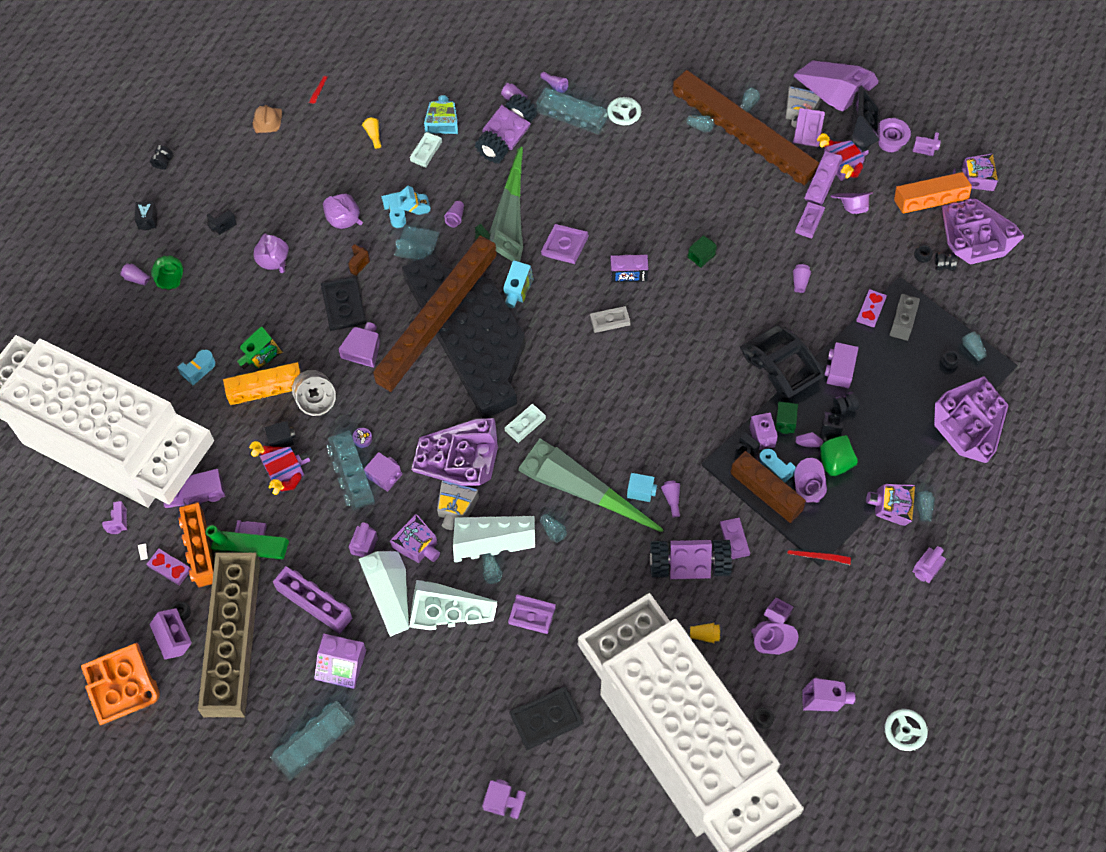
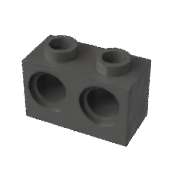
(904, 317)

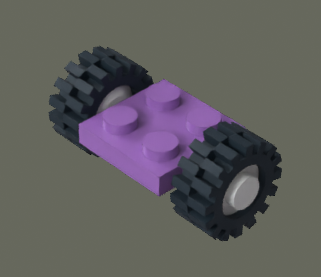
(506, 128)
(690, 559)

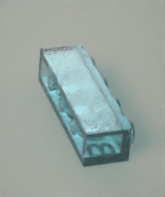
(312, 740)

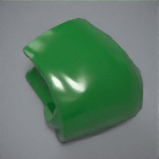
(837, 456)

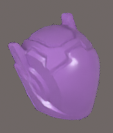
(341, 211)
(271, 253)

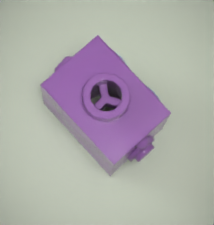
(763, 430)
(383, 471)

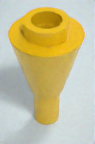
(372, 128)

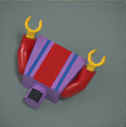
(852, 156)
(281, 465)

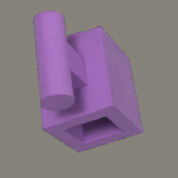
(363, 541)
(929, 564)
(498, 799)

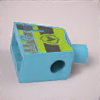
(441, 117)
(517, 283)

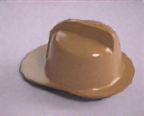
(267, 119)

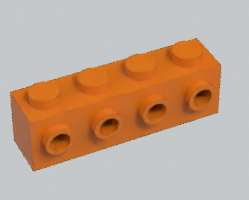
(932, 192)
(197, 543)

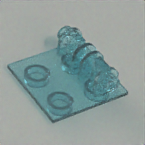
(416, 243)

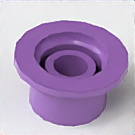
(893, 134)

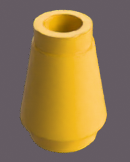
(705, 632)

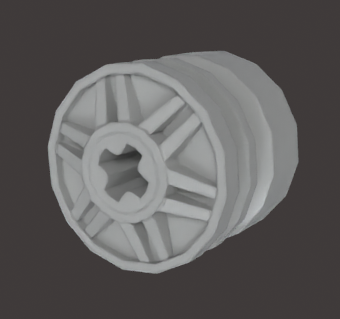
(313, 403)

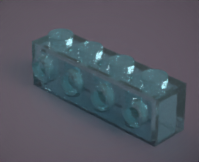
(571, 110)
(351, 471)

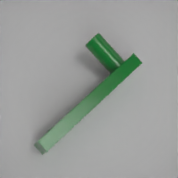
(247, 543)

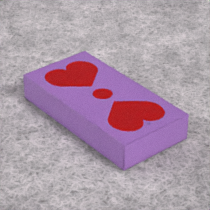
(871, 308)
(168, 567)

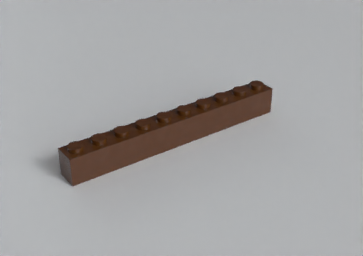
(745, 127)
(435, 314)

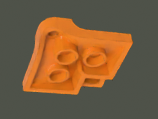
(119, 684)

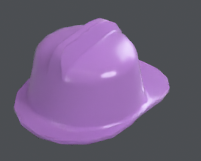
(854, 202)
(810, 480)
(774, 637)

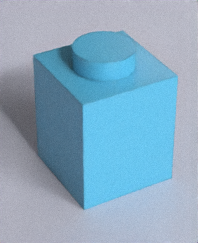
(641, 487)

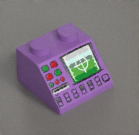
(339, 661)

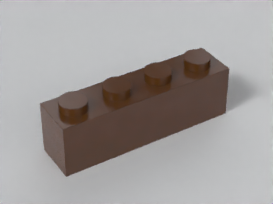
(768, 487)

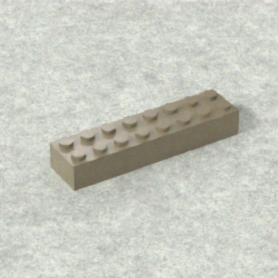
(229, 635)

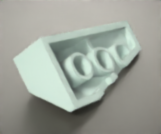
(388, 585)
(440, 604)

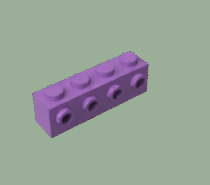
(313, 600)

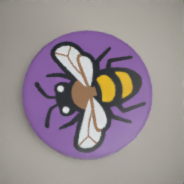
(362, 437)

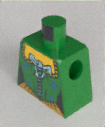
(258, 349)

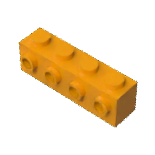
(261, 383)

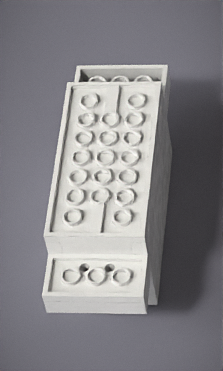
(97, 422)
(688, 728)

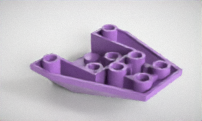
(835, 82)
(978, 231)
(972, 419)
(459, 453)

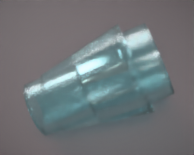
(749, 99)
(702, 123)
(974, 345)
(925, 505)
(553, 528)
(491, 569)

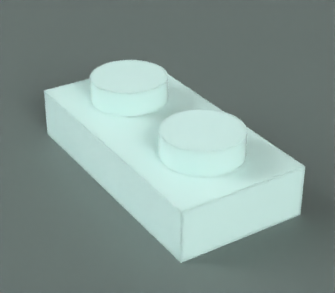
(426, 149)
(525, 423)

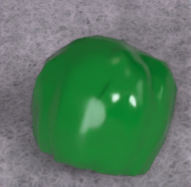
(167, 272)

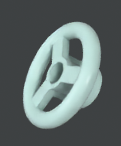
(624, 106)
(900, 735)

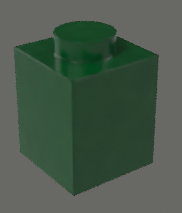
(702, 251)
(786, 417)

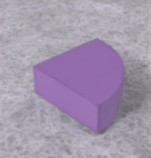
(809, 440)

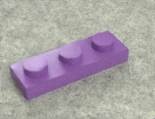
(823, 178)

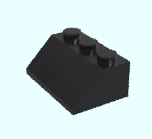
(865, 120)

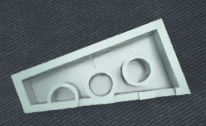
(492, 535)

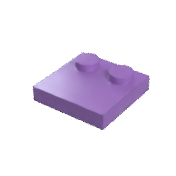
(565, 243)

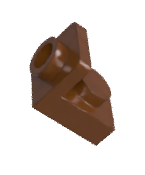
(359, 260)

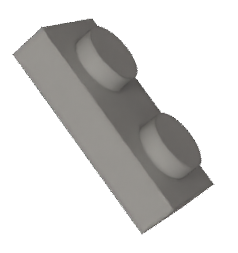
(610, 319)

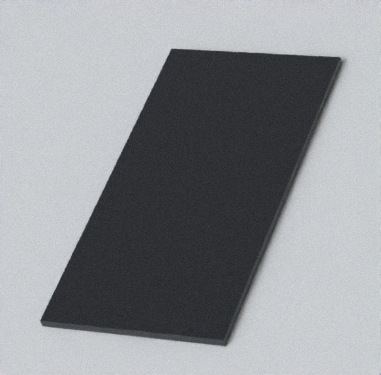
(890, 430)

